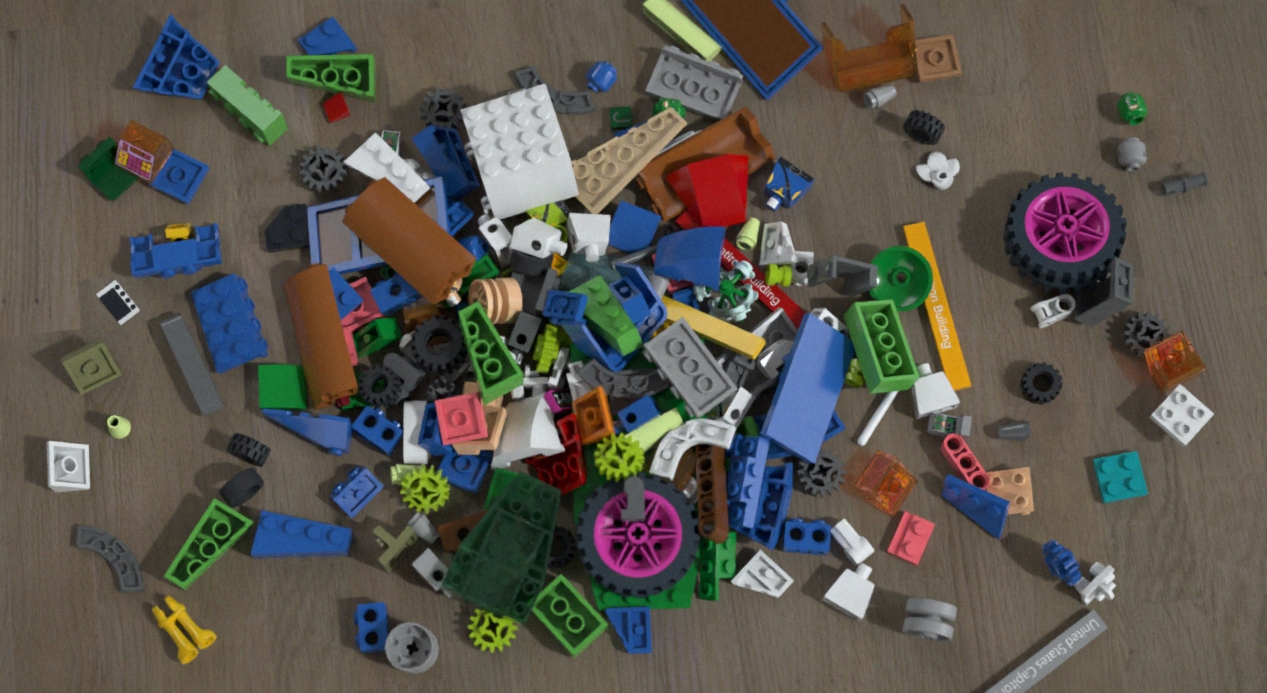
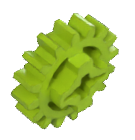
(546, 349)
(611, 462)
(416, 492)
(482, 631)

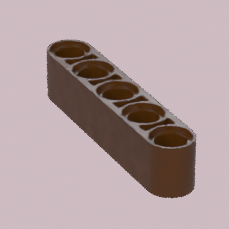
(712, 492)

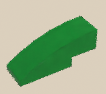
(481, 269)

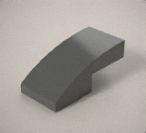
(739, 367)

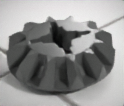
(441, 387)

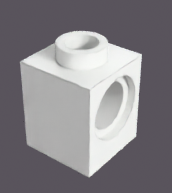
(803, 259)

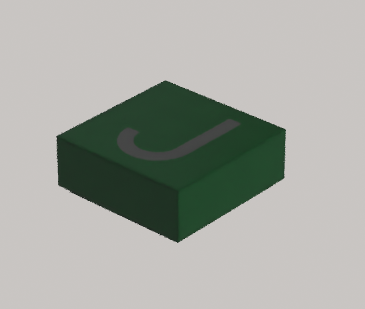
(620, 118)

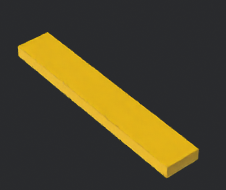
(715, 329)

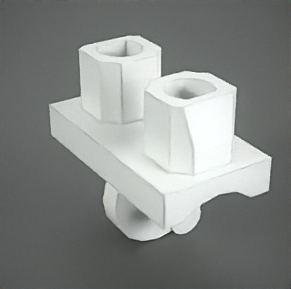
(537, 384)
(1099, 587)

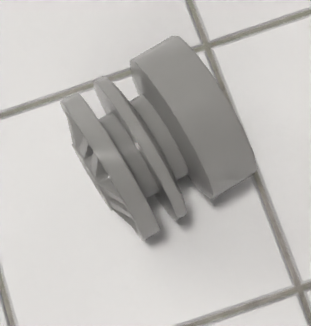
(408, 635)

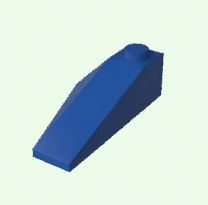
(327, 431)

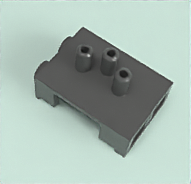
(1106, 297)

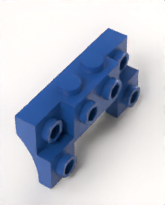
(176, 257)
(745, 478)

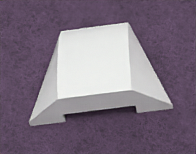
(526, 432)

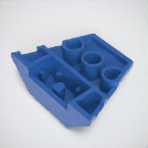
(177, 64)
(692, 256)
(772, 506)

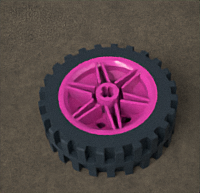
(1064, 232)
(658, 569)

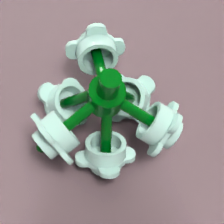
(744, 294)

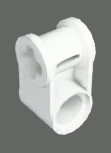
(1050, 312)

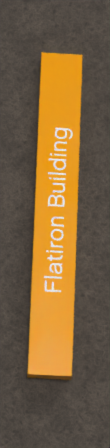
(939, 313)

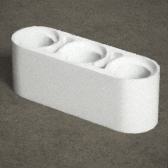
(412, 424)

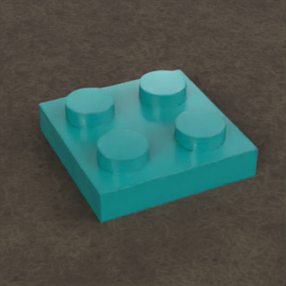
(1120, 477)

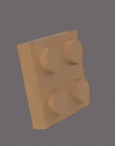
(937, 59)

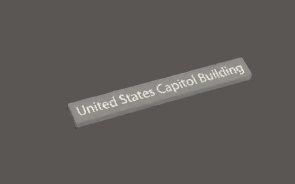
(1051, 655)

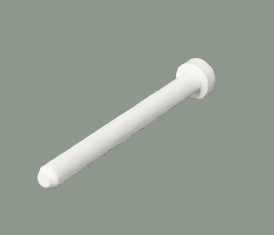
(867, 432)

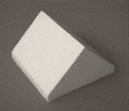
(68, 466)

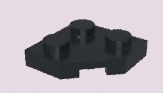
(288, 230)

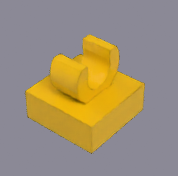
(178, 231)

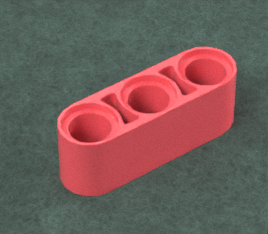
(964, 453)

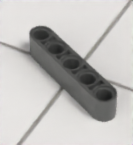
(192, 364)

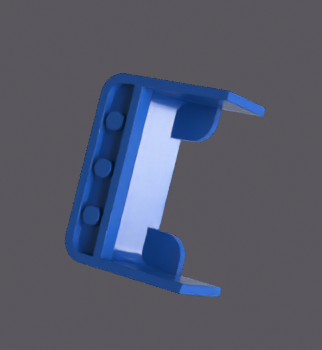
(596, 346)

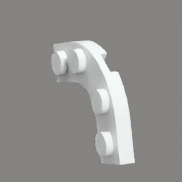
(679, 440)

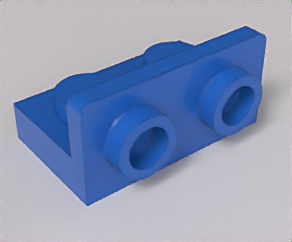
(565, 306)
(355, 490)

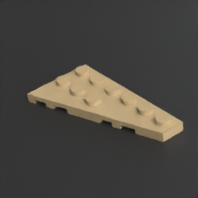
(616, 162)

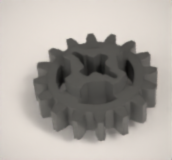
(446, 101)
(314, 170)
(1147, 325)
(825, 481)

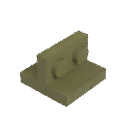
(91, 366)
(394, 548)

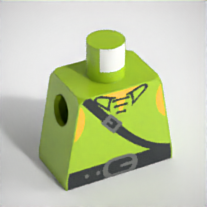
(551, 214)

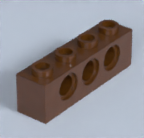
(449, 531)

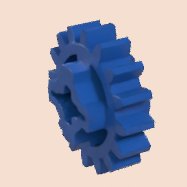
(1061, 562)

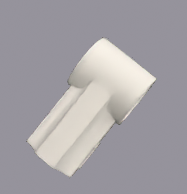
(854, 546)

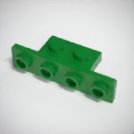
(715, 563)

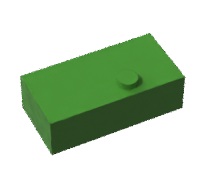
(881, 346)

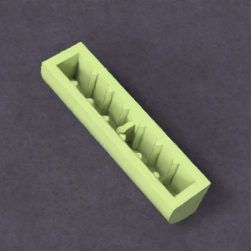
(681, 29)
(652, 433)

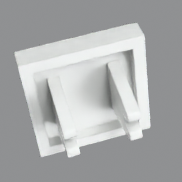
(1181, 415)

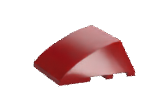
(714, 189)
(564, 469)

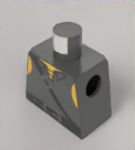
(525, 327)

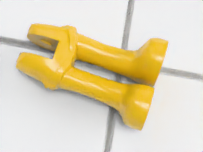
(186, 649)

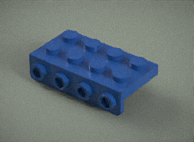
(229, 322)

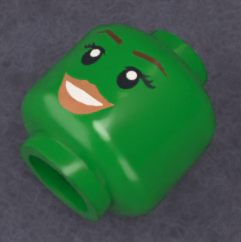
(665, 103)
(1132, 108)

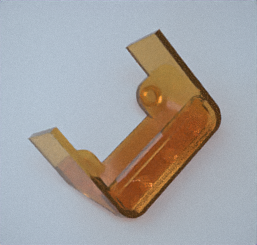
(874, 63)

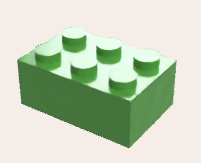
(568, 616)

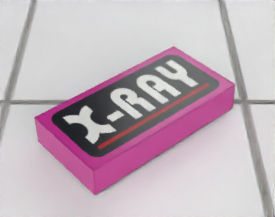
(559, 400)

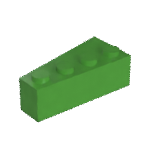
(335, 74)
(246, 104)
(608, 317)
(490, 358)
(208, 542)

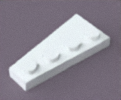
(379, 160)

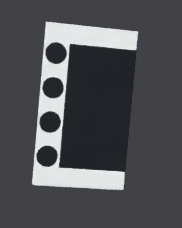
(118, 302)

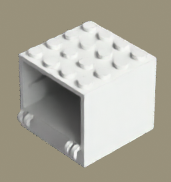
(519, 152)

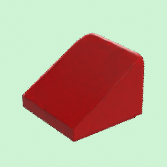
(336, 108)

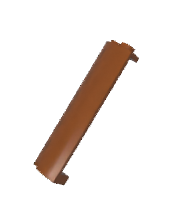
(732, 135)
(408, 240)
(320, 336)

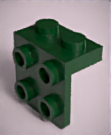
(103, 174)

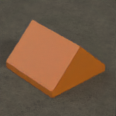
(593, 416)

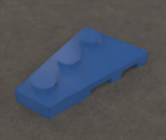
(979, 505)

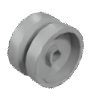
(929, 619)

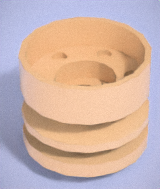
(498, 297)

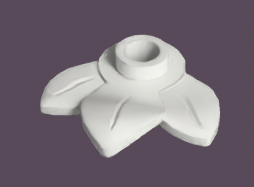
(938, 167)

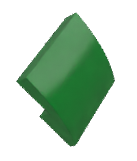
(282, 387)

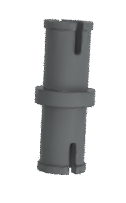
(1184, 184)

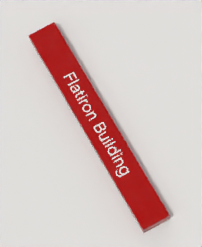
(768, 295)

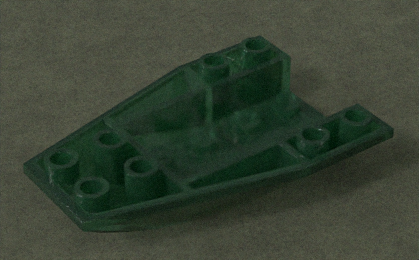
(507, 551)

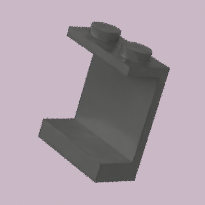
(858, 275)

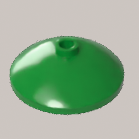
(918, 277)

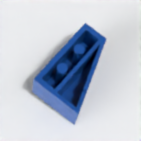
(447, 158)

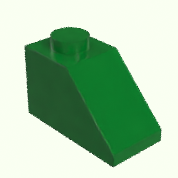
(377, 336)

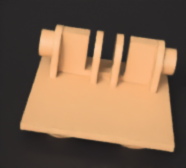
(1015, 487)

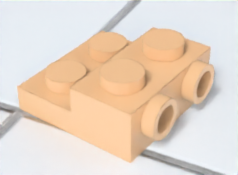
(494, 422)

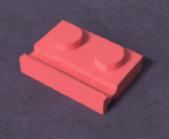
(911, 538)

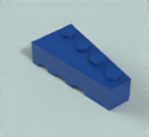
(296, 537)

